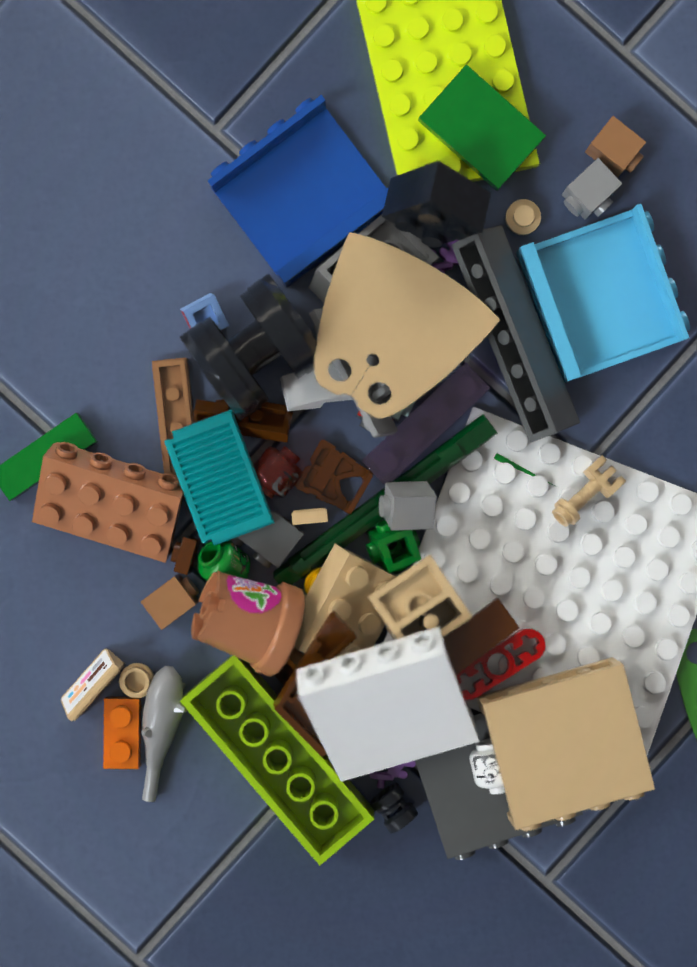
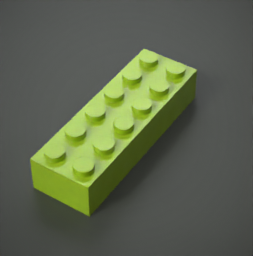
(287, 773)

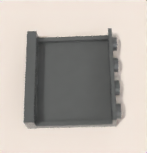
(463, 811)

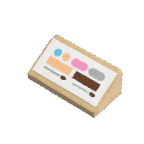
(91, 684)

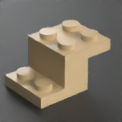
(419, 602)

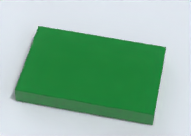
(481, 127)

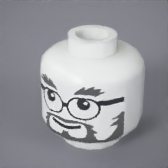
(485, 767)

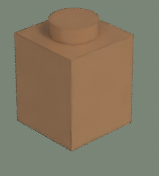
(617, 147)
(171, 600)

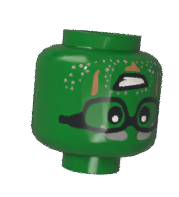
(223, 558)

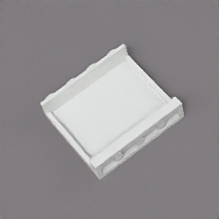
(387, 705)

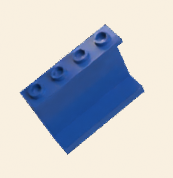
(300, 191)

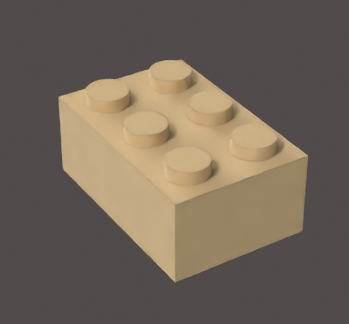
(345, 587)

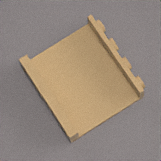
(567, 743)

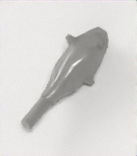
(160, 723)

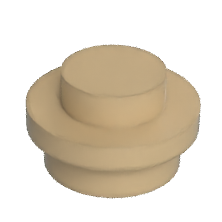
(523, 217)
(136, 680)

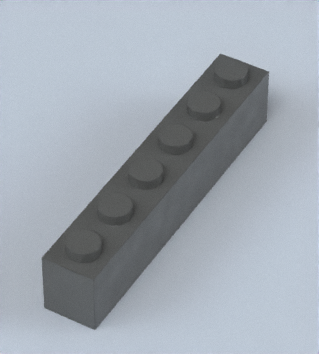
(518, 336)

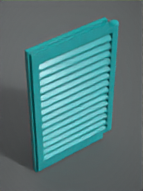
(218, 479)

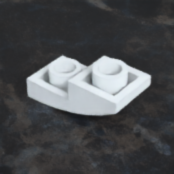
(307, 393)

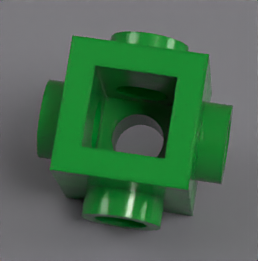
(397, 555)

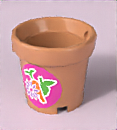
(250, 620)

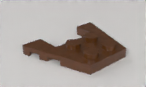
(328, 643)

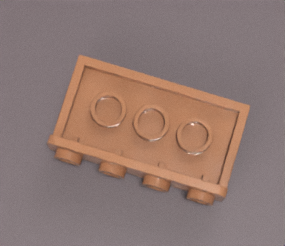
(108, 501)

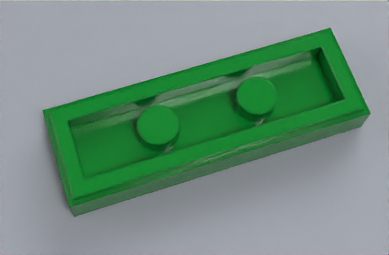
(24, 468)

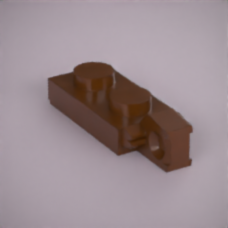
(268, 422)

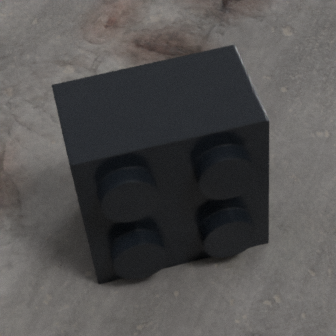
(436, 204)

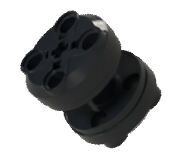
(233, 362)

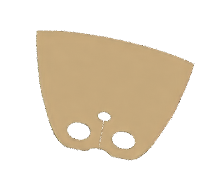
(403, 314)

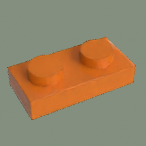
(122, 733)

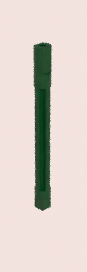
(368, 513)

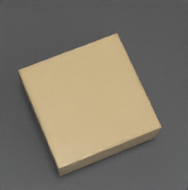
(308, 516)

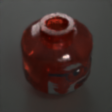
(277, 471)

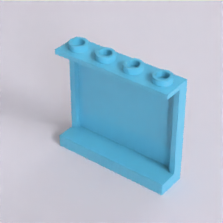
(603, 293)

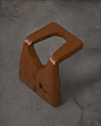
(324, 474)

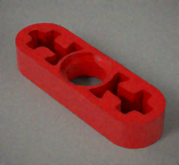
(525, 659)

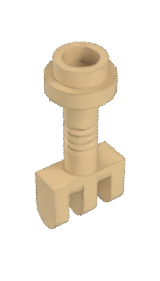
(567, 511)

